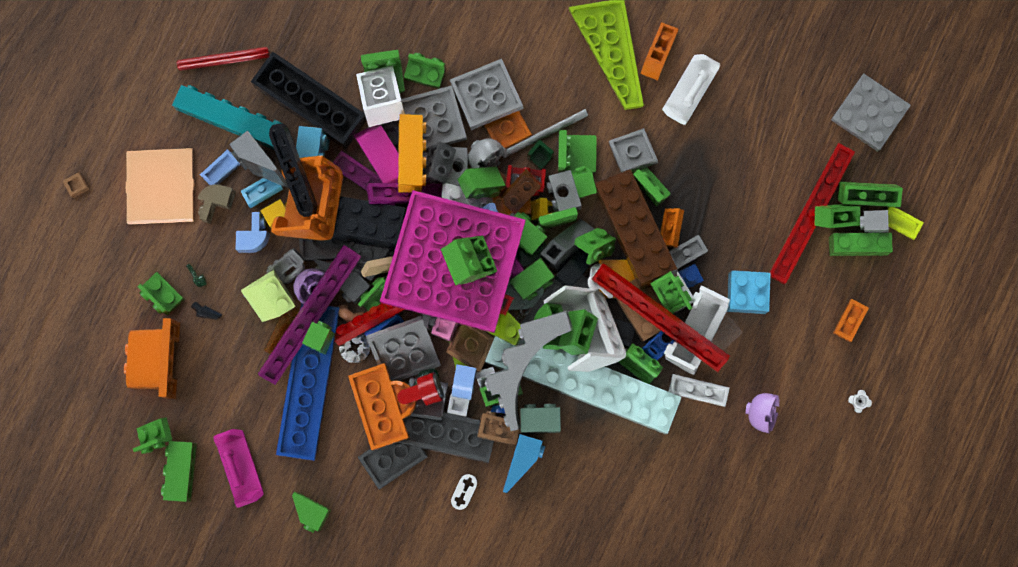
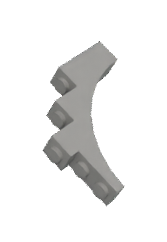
(507, 382)

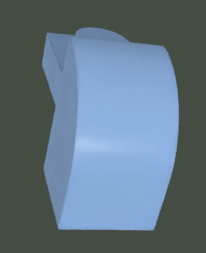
(253, 240)
(464, 382)

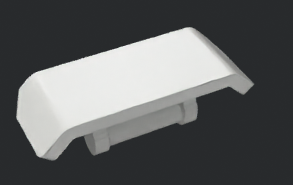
(691, 88)

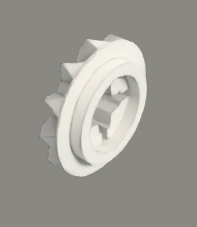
(363, 349)

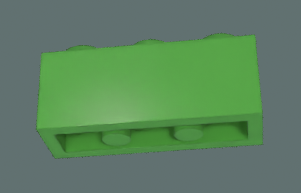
(870, 194)
(860, 244)
(179, 471)

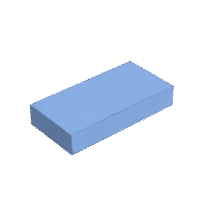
(220, 168)

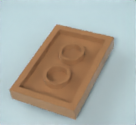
(641, 325)

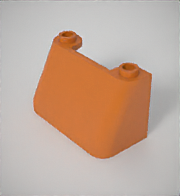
(326, 186)

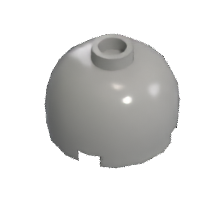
(486, 153)

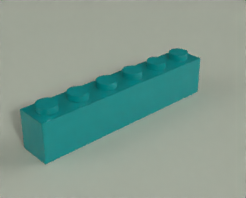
(223, 114)

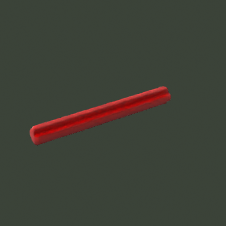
(223, 58)

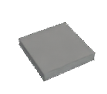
(633, 151)

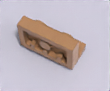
(494, 429)

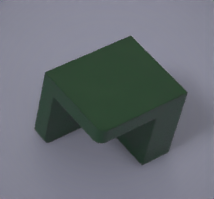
(540, 155)

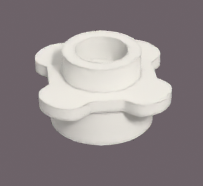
(861, 395)

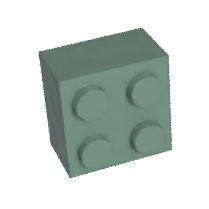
(540, 419)

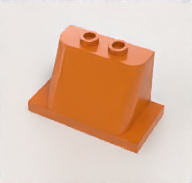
(151, 359)

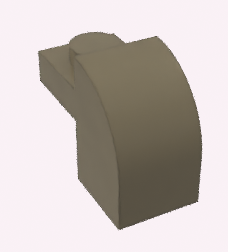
(214, 196)

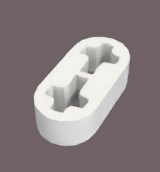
(468, 494)

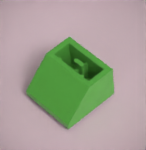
(468, 259)

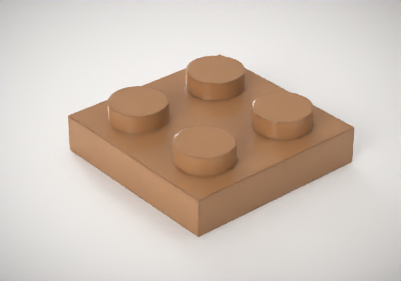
(470, 346)

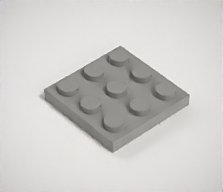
(486, 94)
(870, 112)
(439, 113)
(404, 349)

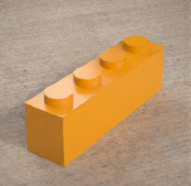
(411, 153)

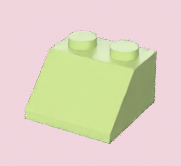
(269, 297)

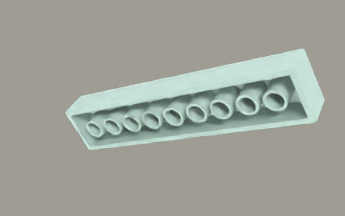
(599, 387)

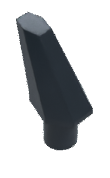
(205, 312)

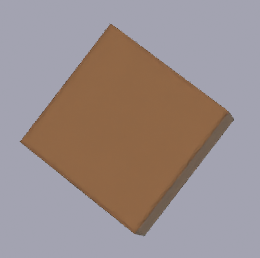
(76, 185)

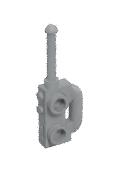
(289, 259)

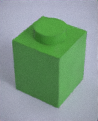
(584, 181)

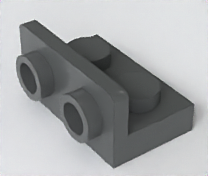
(439, 162)

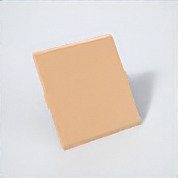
(160, 186)

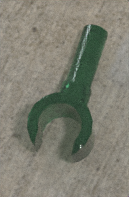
(198, 280)

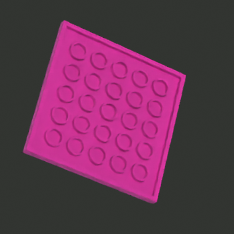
(419, 273)

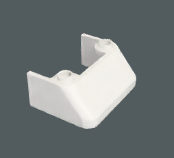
(705, 318)
(606, 342)

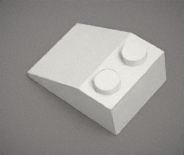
(380, 96)

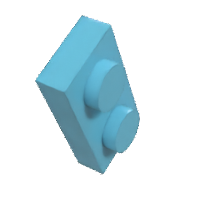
(260, 191)

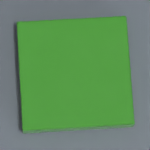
(558, 218)

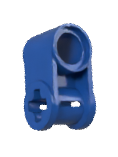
(657, 346)

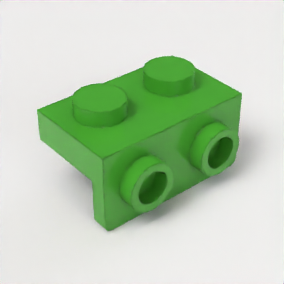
(596, 244)
(670, 292)
(641, 364)

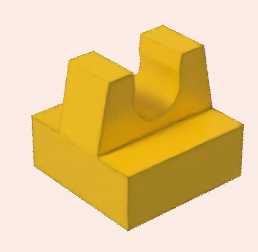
(539, 208)

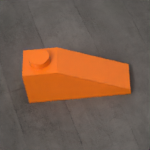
(659, 51)

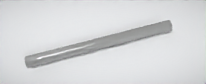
(546, 132)

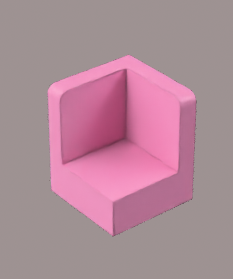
(444, 329)

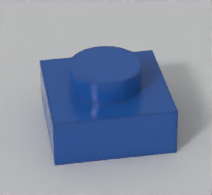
(691, 276)

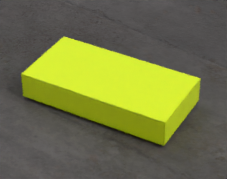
(903, 222)

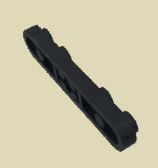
(296, 181)

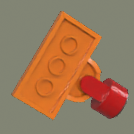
(387, 403)

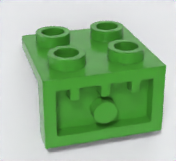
(384, 59)
(576, 152)

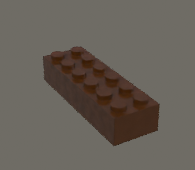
(635, 228)

